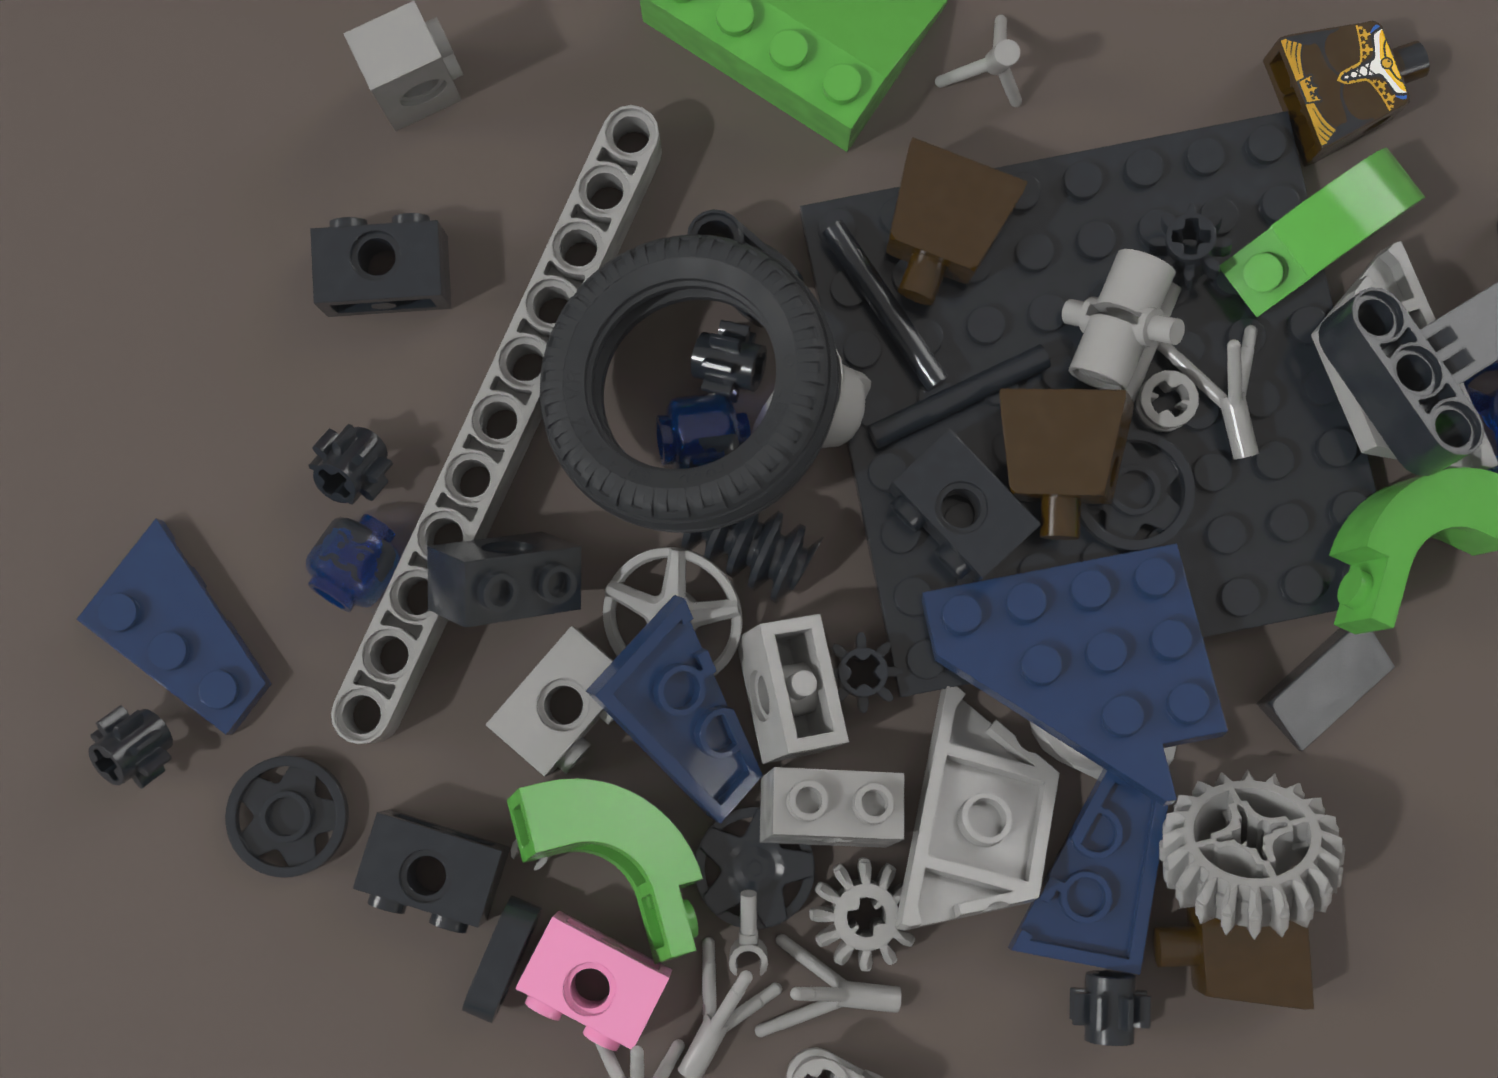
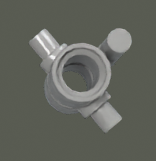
(1125, 322)

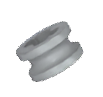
(1167, 382)

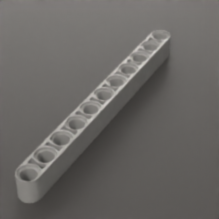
(499, 391)

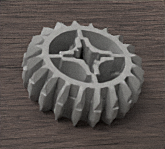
(1234, 852)

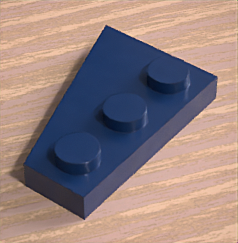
(674, 710)
(1100, 884)

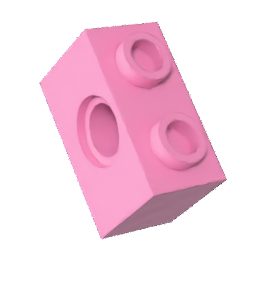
(632, 979)

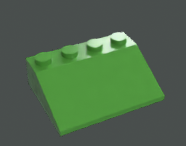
(807, 57)

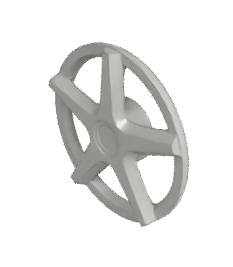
(673, 584)

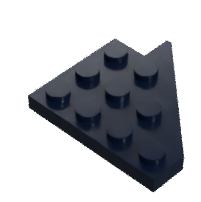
(1090, 655)

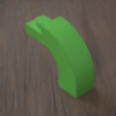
(1321, 230)
(1392, 526)
(626, 832)

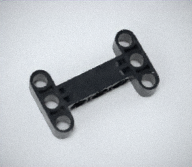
(1413, 375)

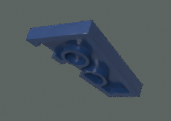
(172, 630)

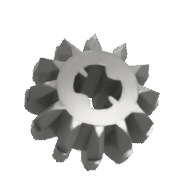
(848, 899)

